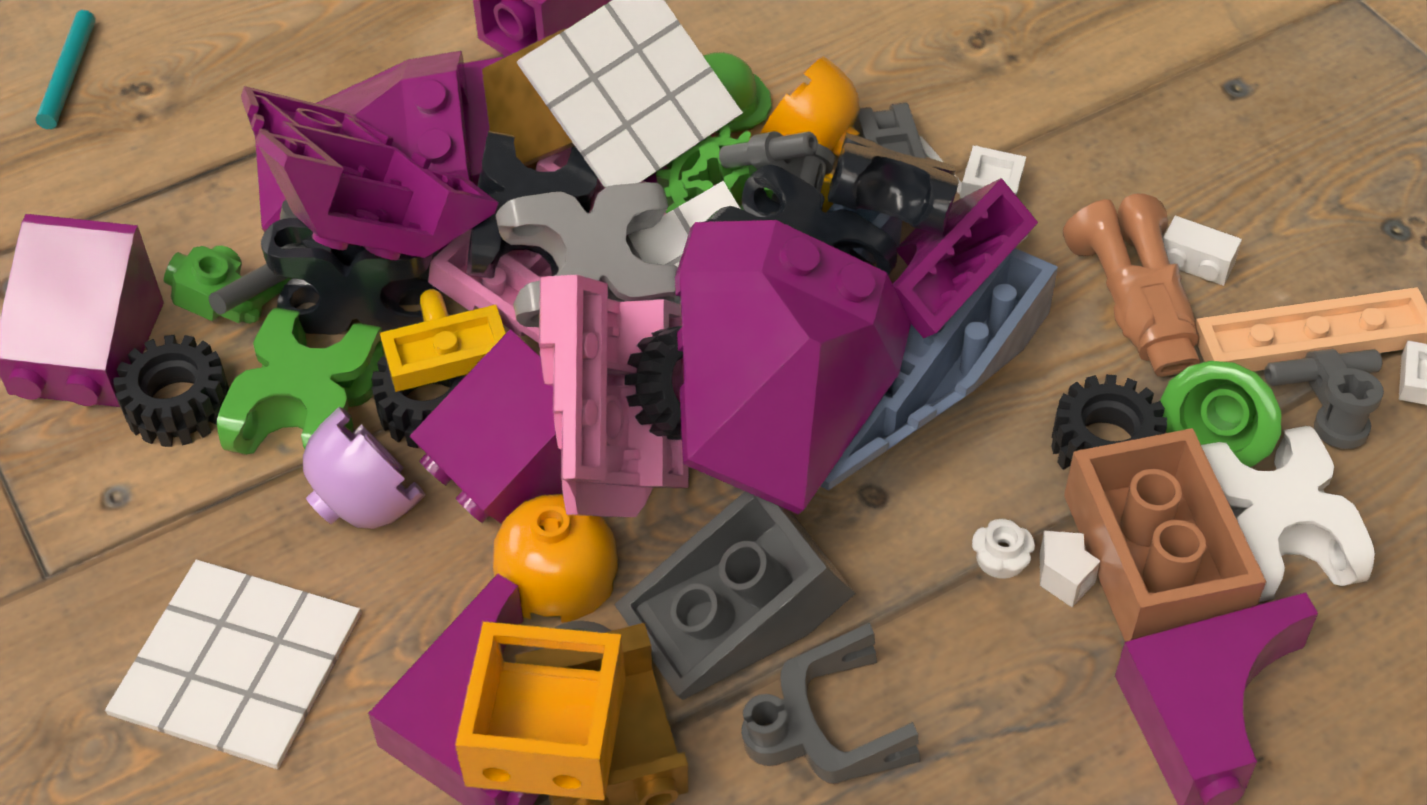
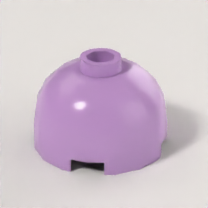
(355, 476)

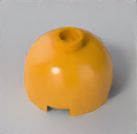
(823, 107)
(556, 558)

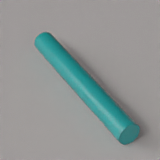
(65, 70)

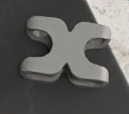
(590, 242)

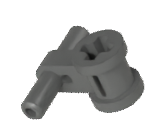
(794, 152)
(1342, 387)

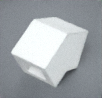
(1066, 566)

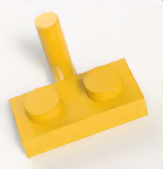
(441, 344)

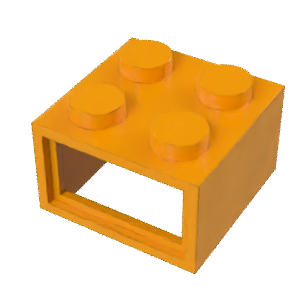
(538, 723)

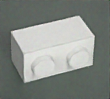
(1201, 250)

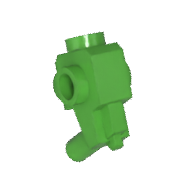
(207, 271)

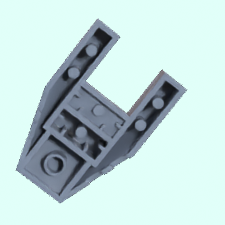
(958, 358)

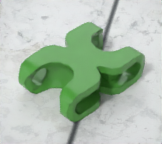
(297, 382)

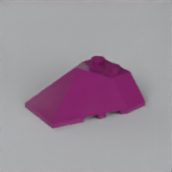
(411, 102)
(355, 185)
(780, 355)

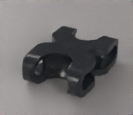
(508, 178)
(894, 184)
(802, 211)
(342, 282)

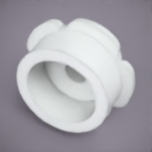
(1000, 560)

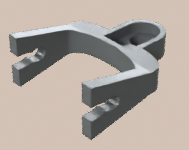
(794, 726)

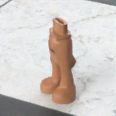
(1149, 297)

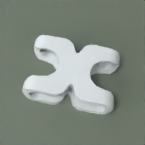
(1291, 513)

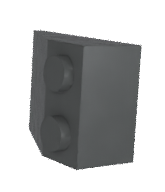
(734, 595)

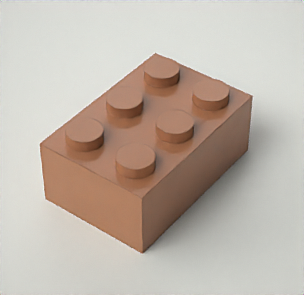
(1161, 533)

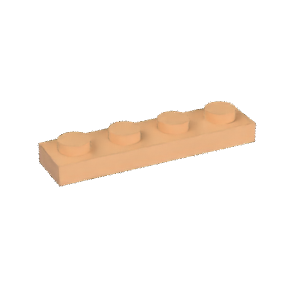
(1289, 332)

